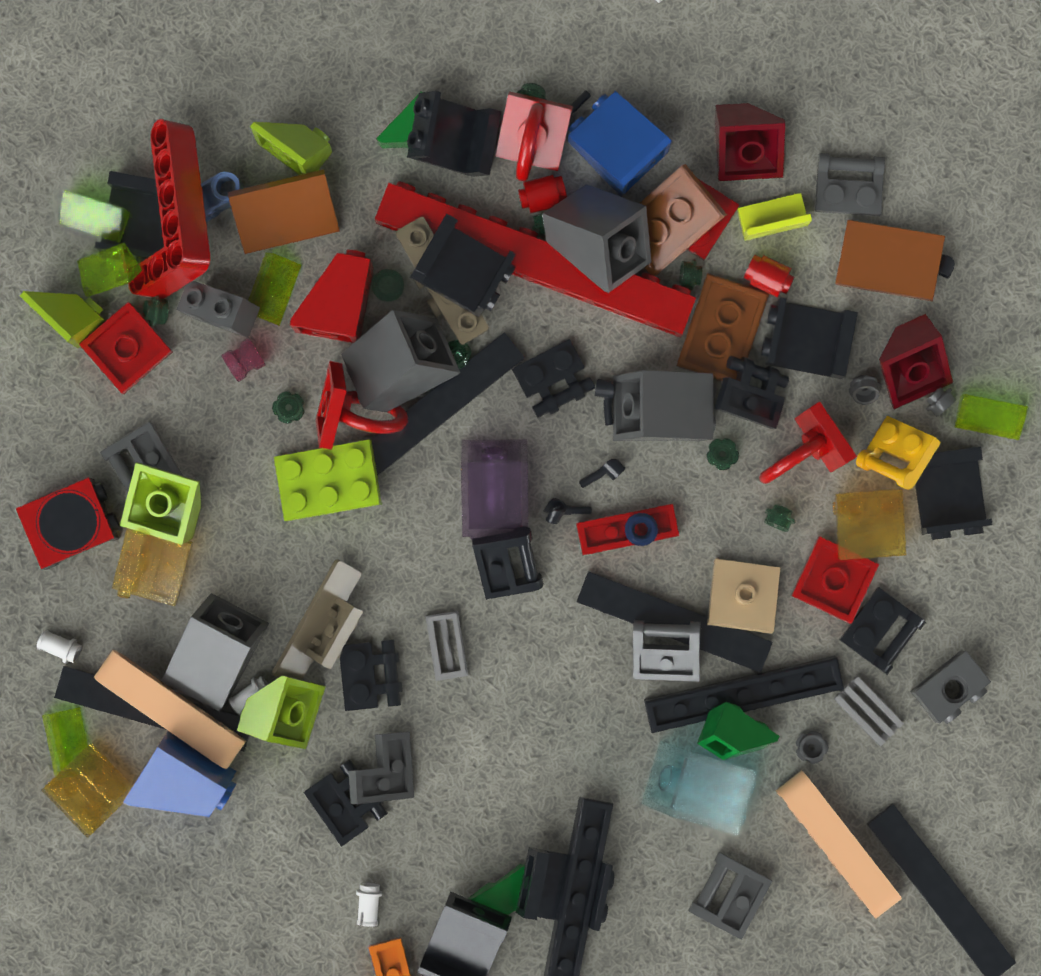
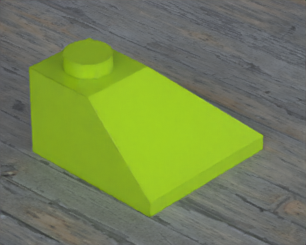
(293, 145)
(66, 314)
(162, 504)
(282, 712)

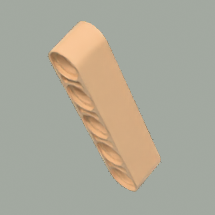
(169, 709)
(839, 844)

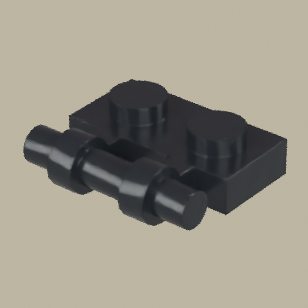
(548, 369)
(749, 402)
(359, 675)
(335, 806)

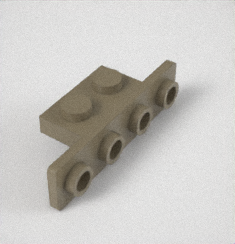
(464, 324)
(324, 625)

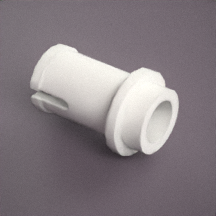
(59, 646)
(239, 700)
(368, 904)

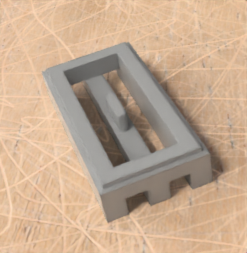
(447, 648)
(888, 731)

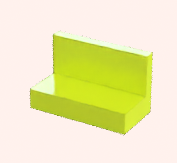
(773, 216)

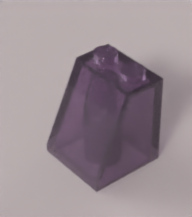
(494, 486)

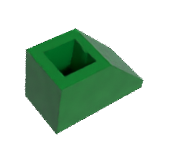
(733, 733)

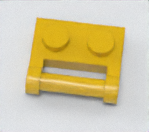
(903, 443)

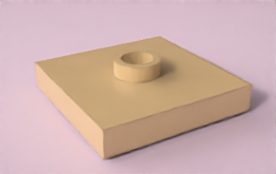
(743, 596)

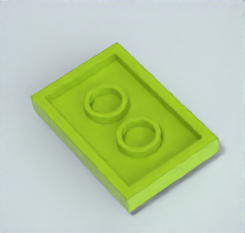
(327, 480)

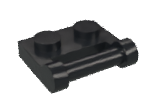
(496, 564)
(872, 625)

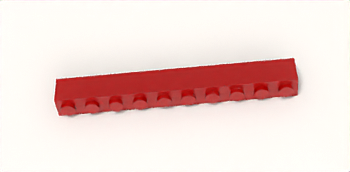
(540, 263)

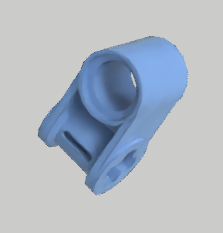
(213, 200)

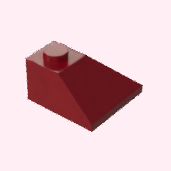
(748, 143)
(914, 362)

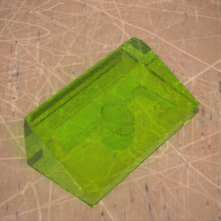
(93, 216)
(107, 269)
(274, 287)
(990, 416)
(64, 736)

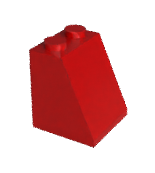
(337, 300)

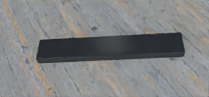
(447, 400)
(633, 605)
(83, 689)
(746, 692)
(578, 887)
(941, 892)

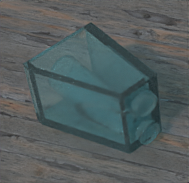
(699, 788)

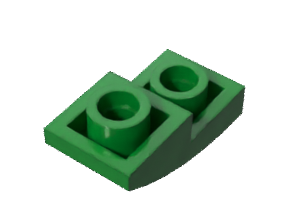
(502, 894)

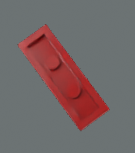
(609, 532)

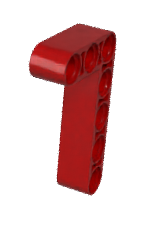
(181, 214)

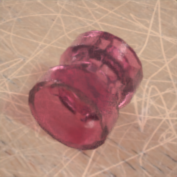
(243, 359)

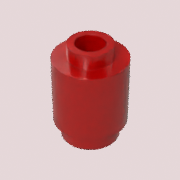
(542, 193)
(769, 275)

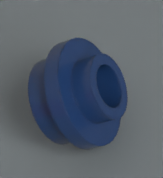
(652, 529)

